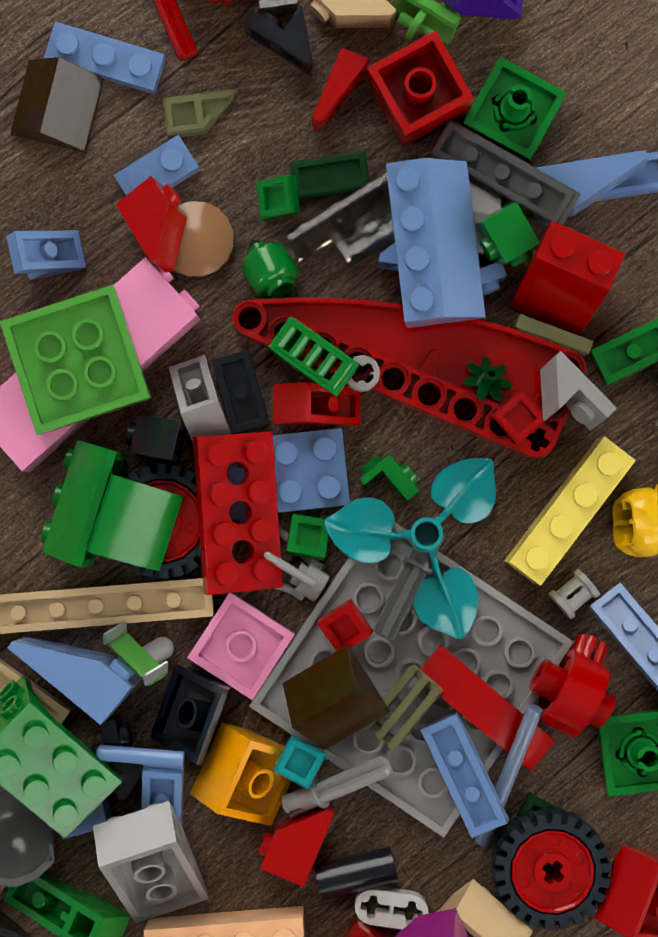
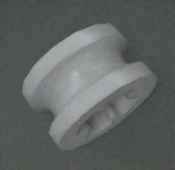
(362, 386)

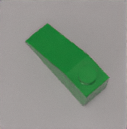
(67, 909)

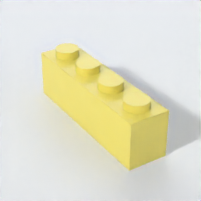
(569, 510)

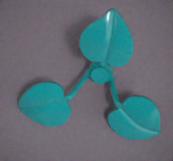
(365, 528)

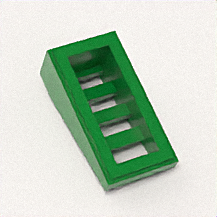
(296, 331)

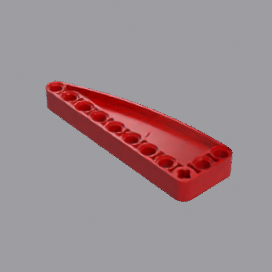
(423, 357)

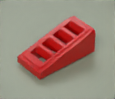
(344, 78)

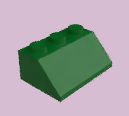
(79, 502)

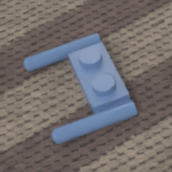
(160, 774)

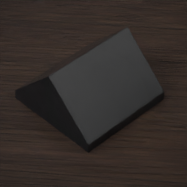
(190, 713)

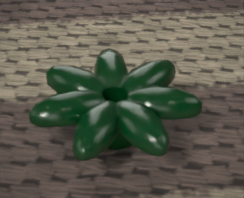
(488, 379)

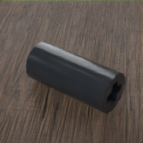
(356, 873)

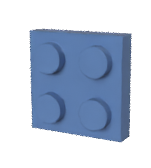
(310, 470)

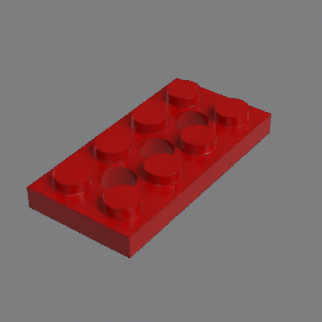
(216, 496)

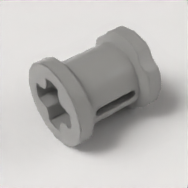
(579, 581)

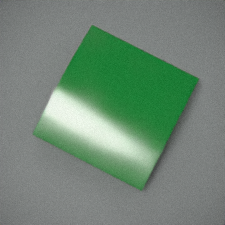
(134, 523)

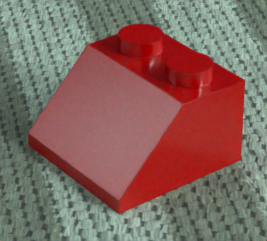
(632, 894)

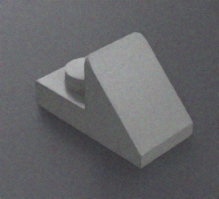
(567, 385)

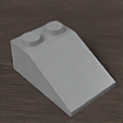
(149, 862)

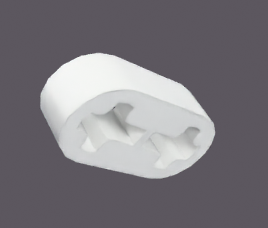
(393, 898)

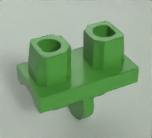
(425, 17)

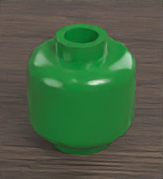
(269, 270)

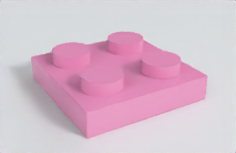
(241, 645)

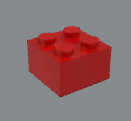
(419, 88)

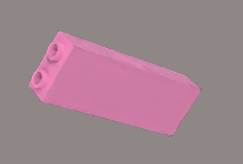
(155, 320)

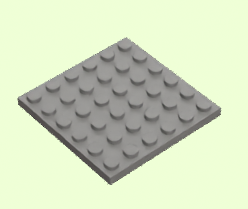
(499, 648)

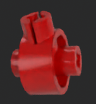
(576, 688)

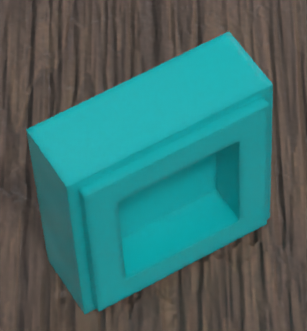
(299, 761)

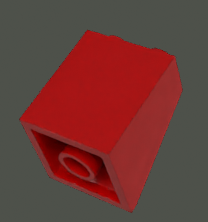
(566, 279)

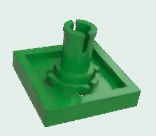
(521, 96)
(640, 752)

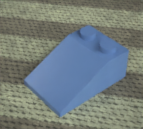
(85, 676)

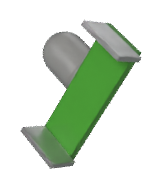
(142, 660)

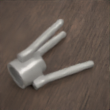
(307, 579)

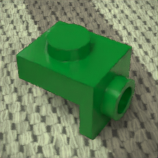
(401, 477)

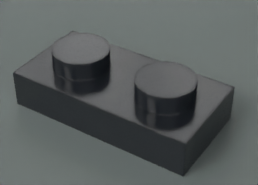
(240, 392)

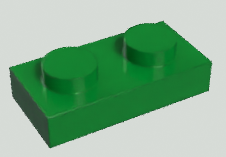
(627, 353)

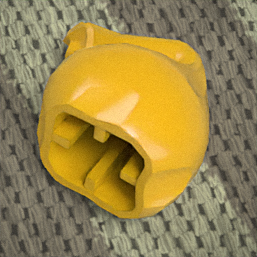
(636, 522)

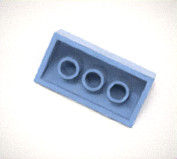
(435, 241)

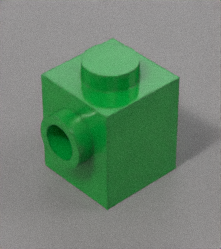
(507, 235)

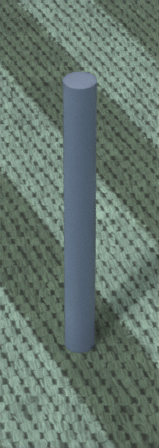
(513, 762)

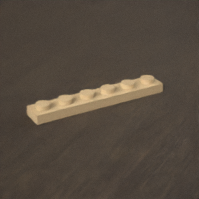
(104, 605)

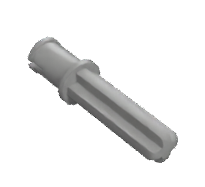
(338, 785)

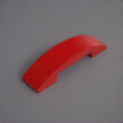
(482, 705)

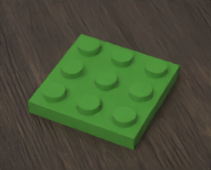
(75, 360)

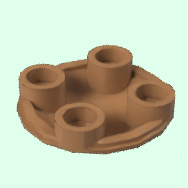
(205, 240)

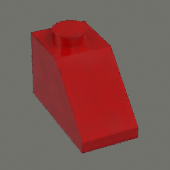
(155, 221)
(314, 406)
(295, 845)

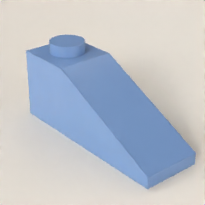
(595, 176)

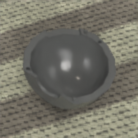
(24, 843)

